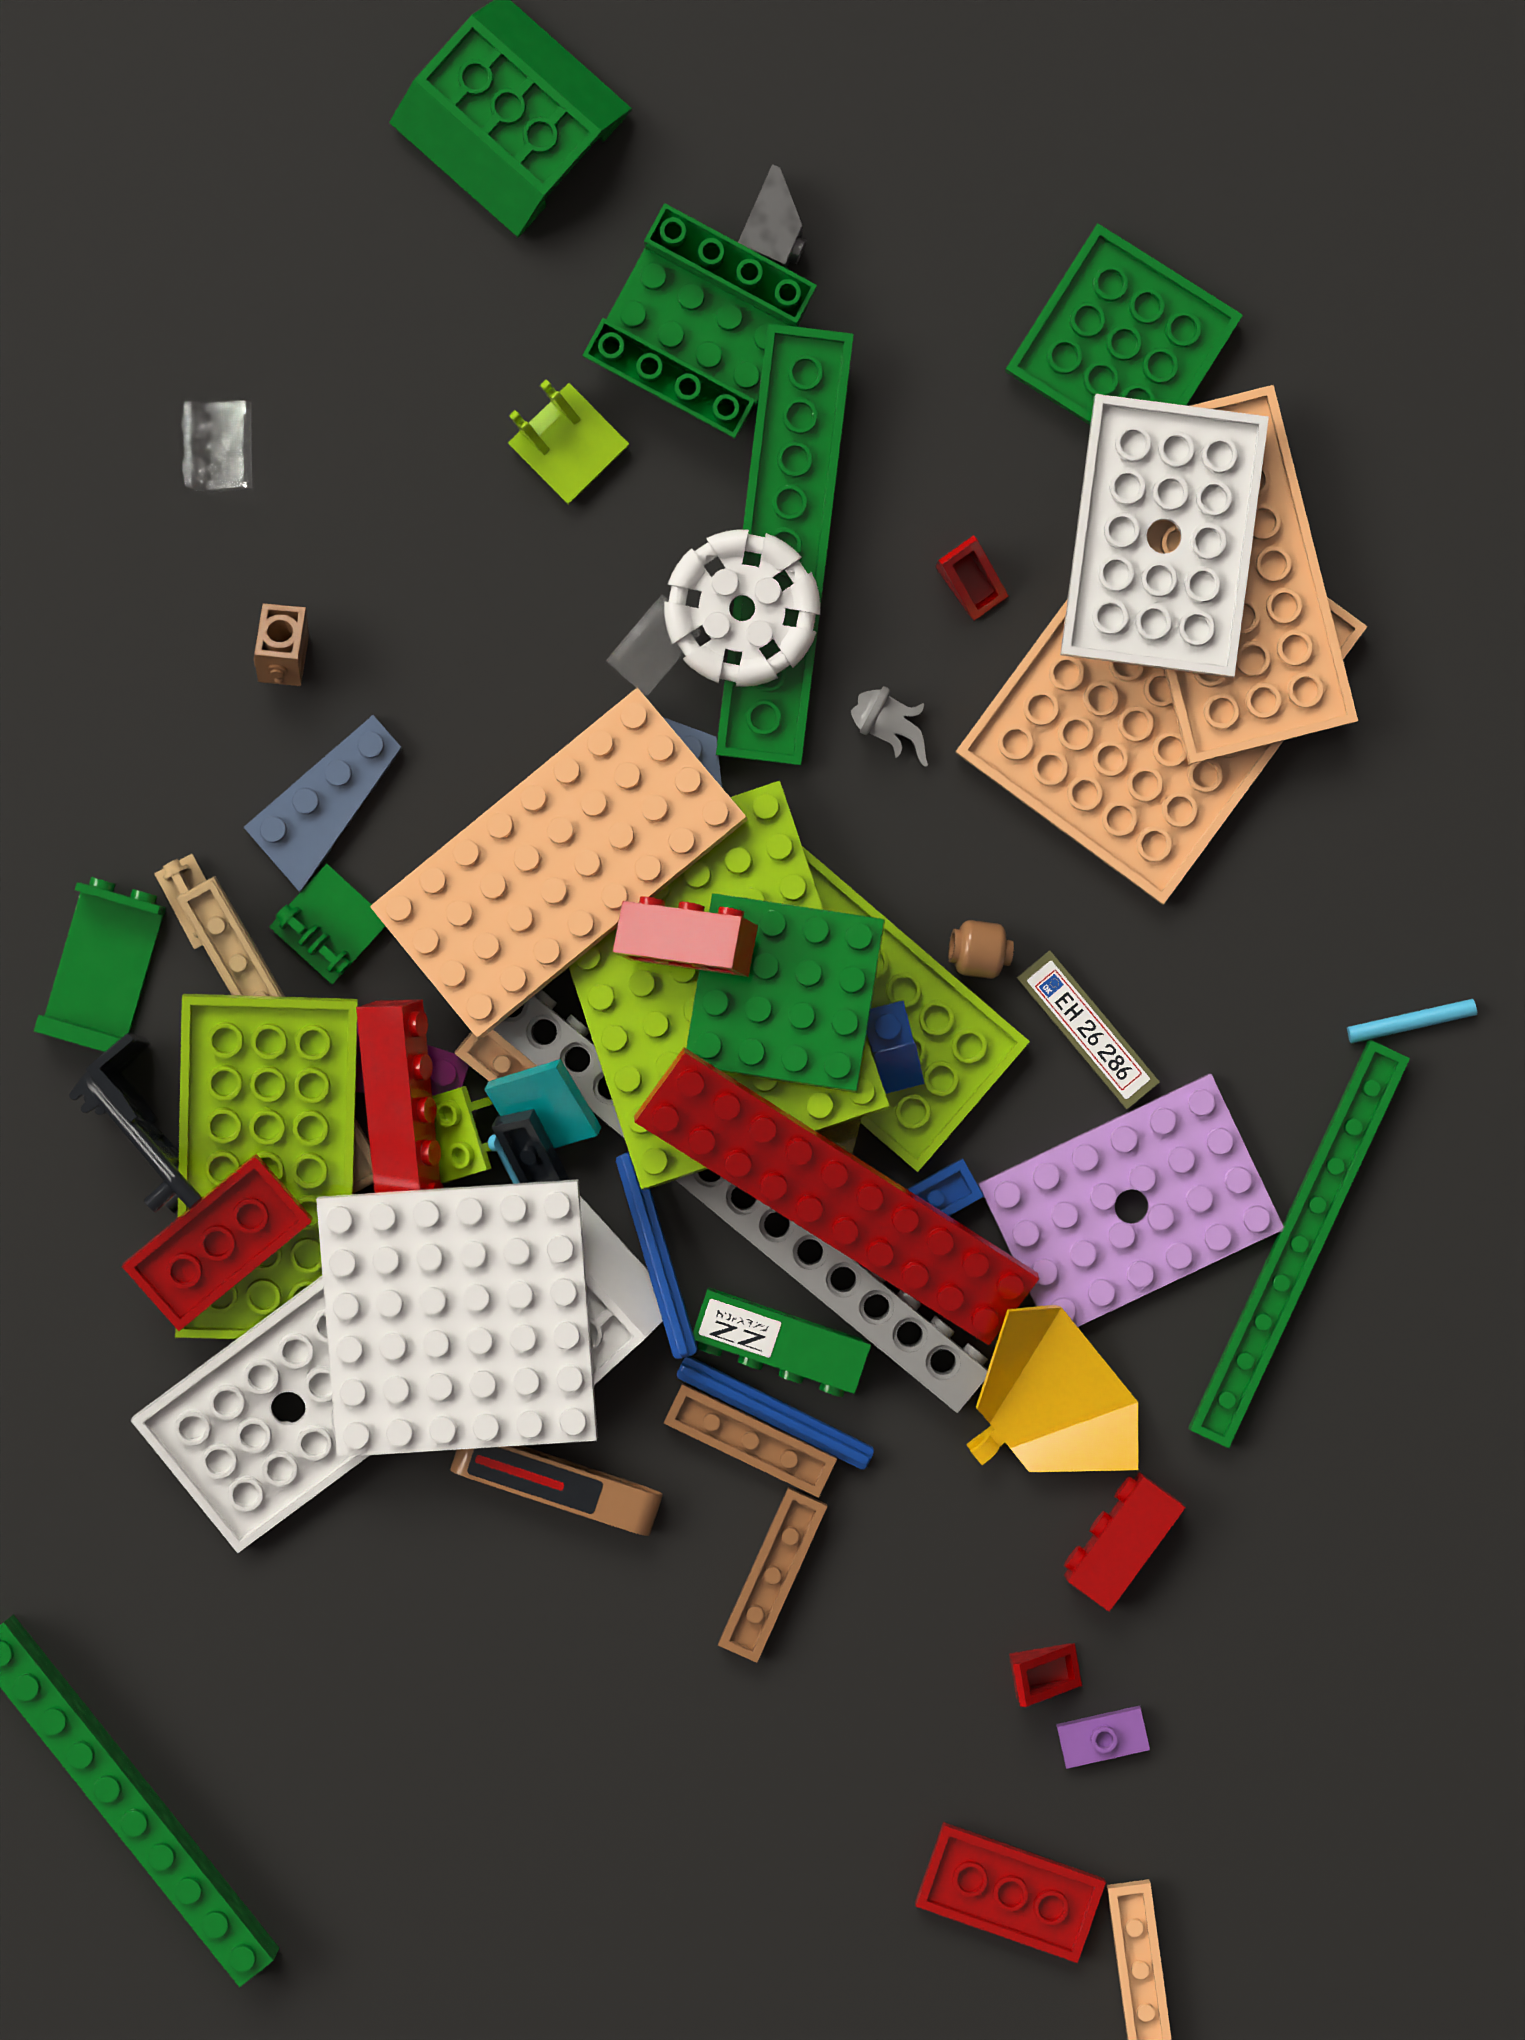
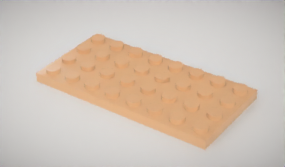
(1288, 651)
(554, 862)

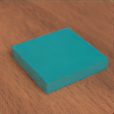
(552, 1096)

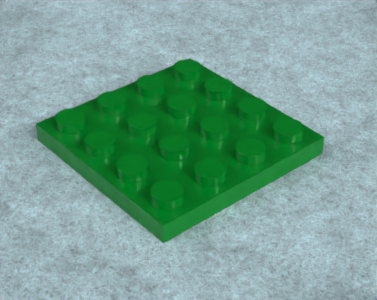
(1122, 331)
(804, 999)

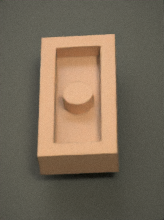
(492, 1056)

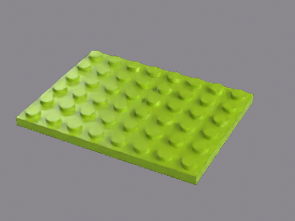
(644, 1009)

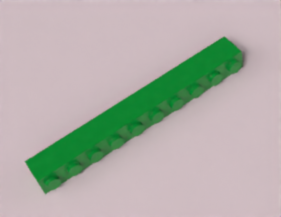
(131, 1806)

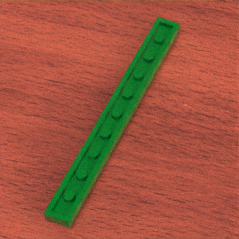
(1298, 1243)

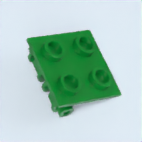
(328, 924)

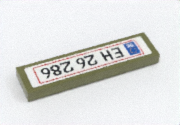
(1088, 1029)

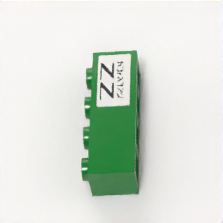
(780, 1340)

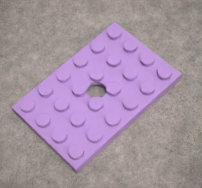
(1197, 1188)

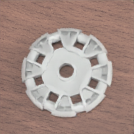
(737, 581)

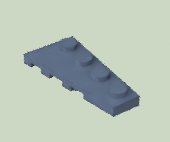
(317, 808)

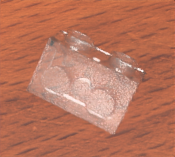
(217, 446)

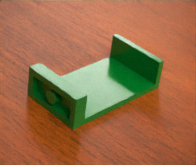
(102, 966)

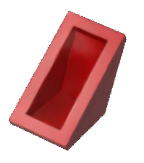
(972, 578)
(1044, 1673)

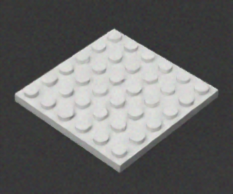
(457, 1318)

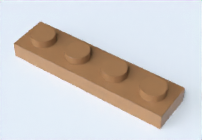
(750, 1440)
(772, 1574)

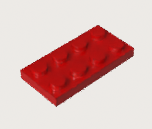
(217, 1242)
(1010, 1892)

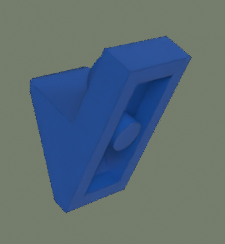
(894, 1047)

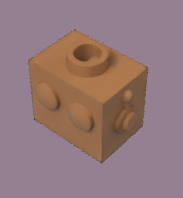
(281, 644)

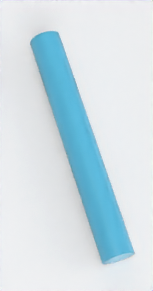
(1412, 1021)

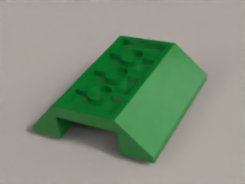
(507, 112)
(698, 320)

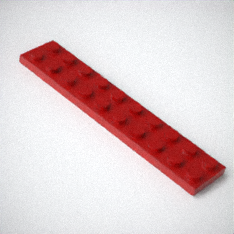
(835, 1196)

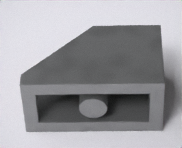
(774, 223)

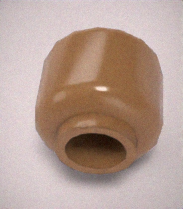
(980, 949)

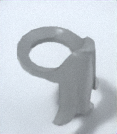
(884, 718)

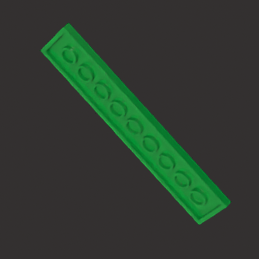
(793, 500)

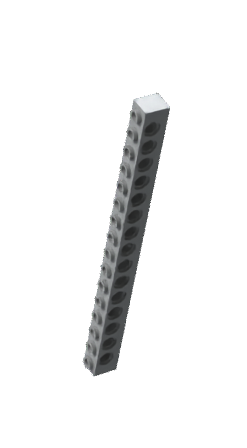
(951, 1386)

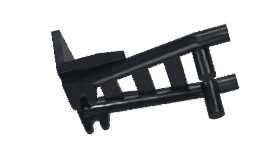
(113, 1094)

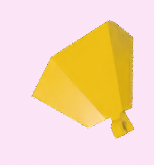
(1055, 1399)

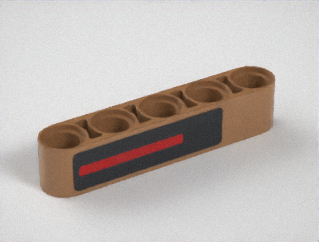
(562, 1485)

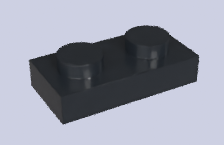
(528, 1147)

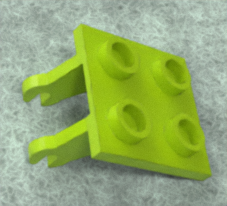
(567, 442)
(458, 1136)

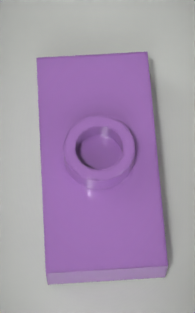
(1103, 1737)

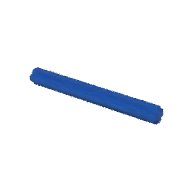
(657, 1261)
(775, 1412)

